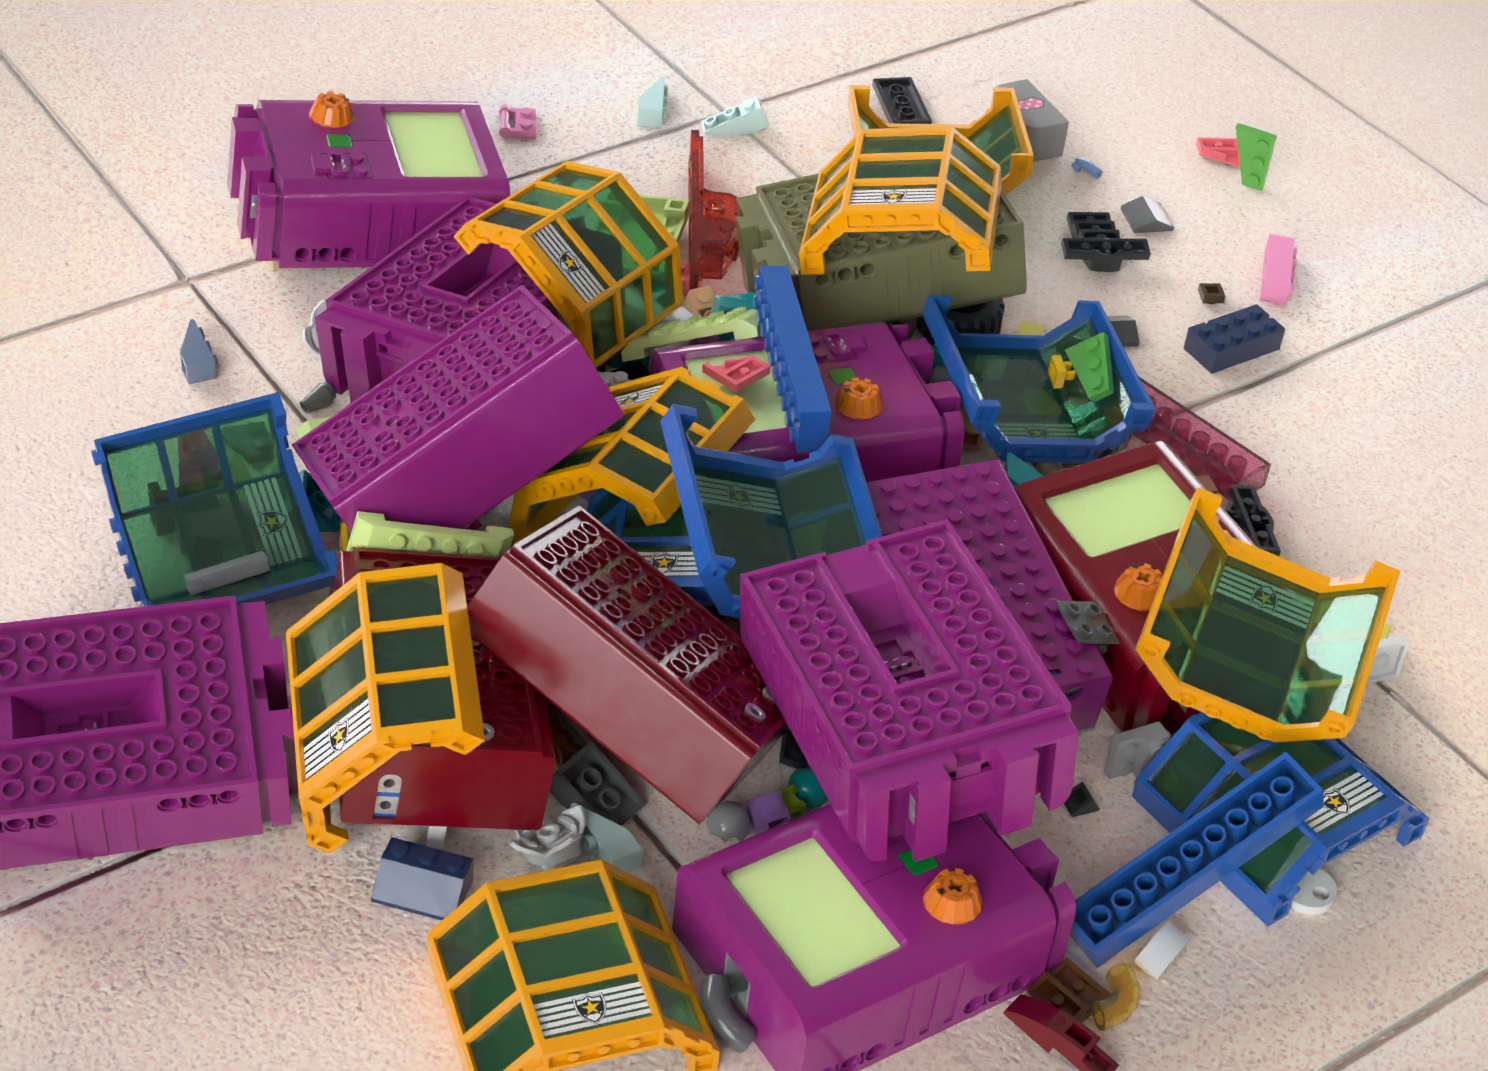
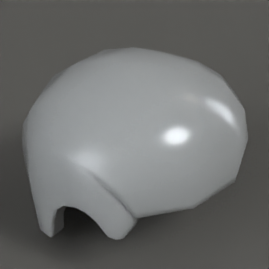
(729, 821)

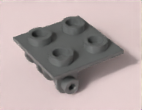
(1088, 623)

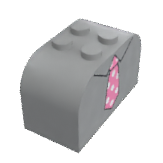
(1042, 121)

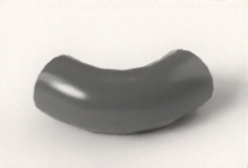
(721, 1015)

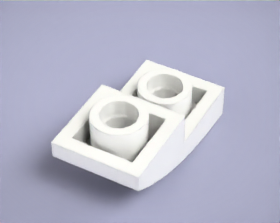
(1162, 950)

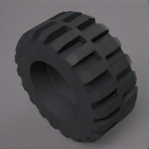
(977, 318)

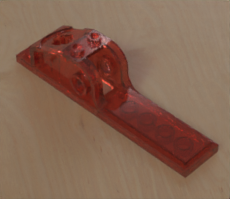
(710, 231)

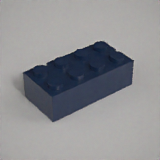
(1234, 338)

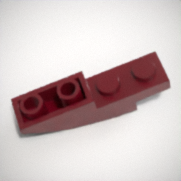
(1060, 1031)

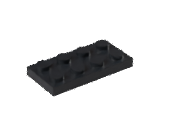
(901, 100)

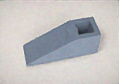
(196, 356)

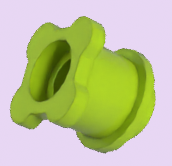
(794, 805)

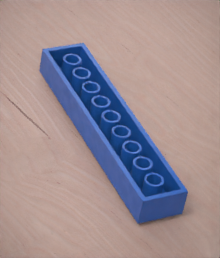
(791, 358)
(1194, 858)

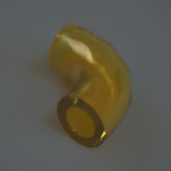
(1122, 1000)

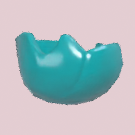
(808, 787)

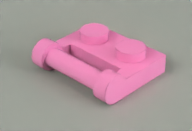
(524, 122)

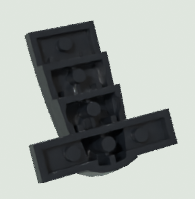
(1099, 242)
(1253, 518)

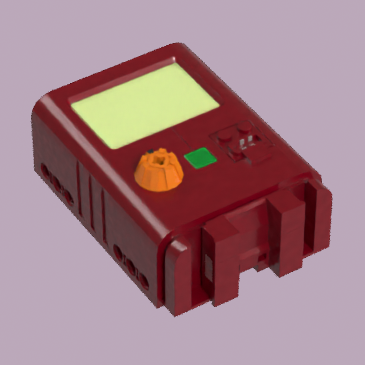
(1110, 541)

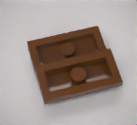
(1069, 990)

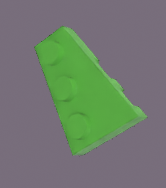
(1255, 154)
(1093, 365)

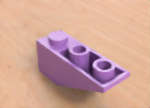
(767, 811)

